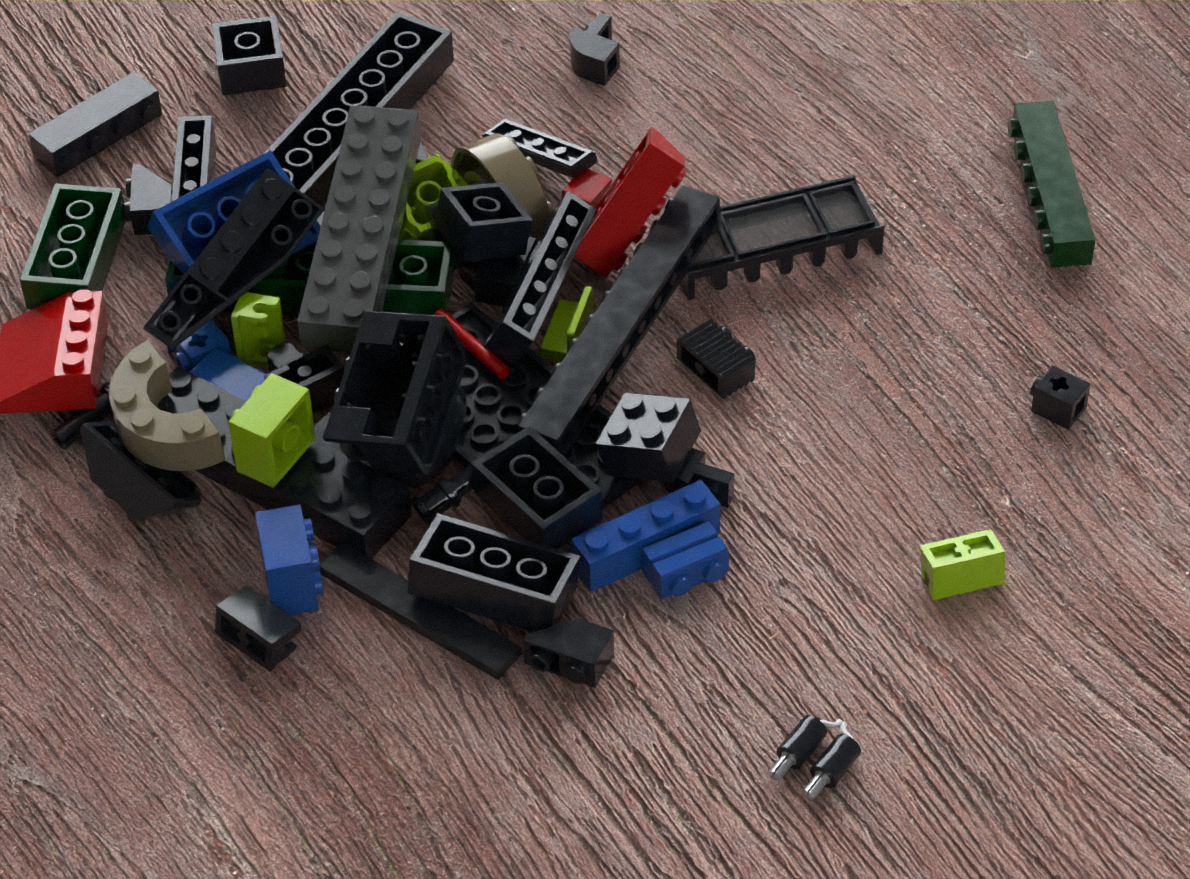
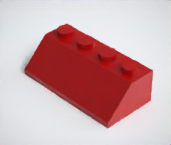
(630, 202)

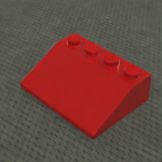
(54, 355)

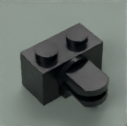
(316, 371)

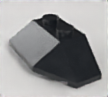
(131, 483)

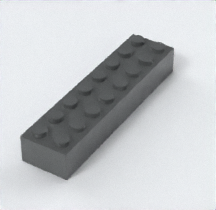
(359, 225)

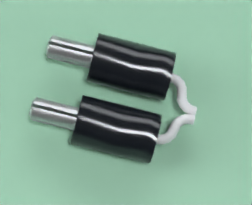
(829, 766)

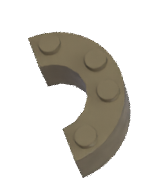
(500, 160)
(154, 435)

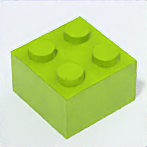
(272, 430)

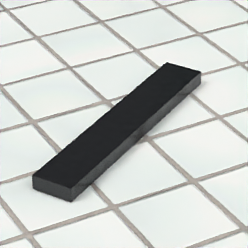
(431, 619)

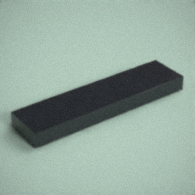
(546, 149)

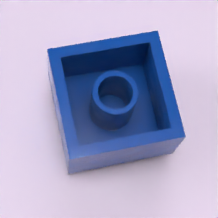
(289, 559)

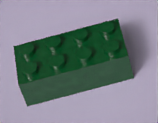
(73, 243)

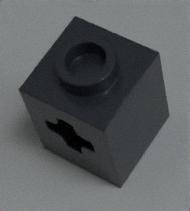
(1059, 397)

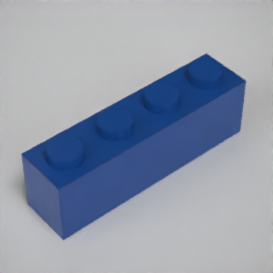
(615, 546)

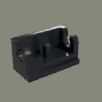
(256, 627)

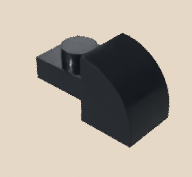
(717, 480)

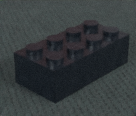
(493, 574)

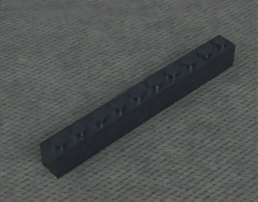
(622, 318)

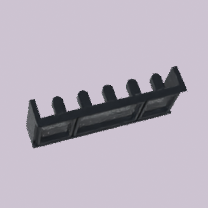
(784, 227)

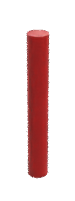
(476, 347)

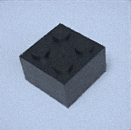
(249, 55)
(483, 221)
(648, 437)

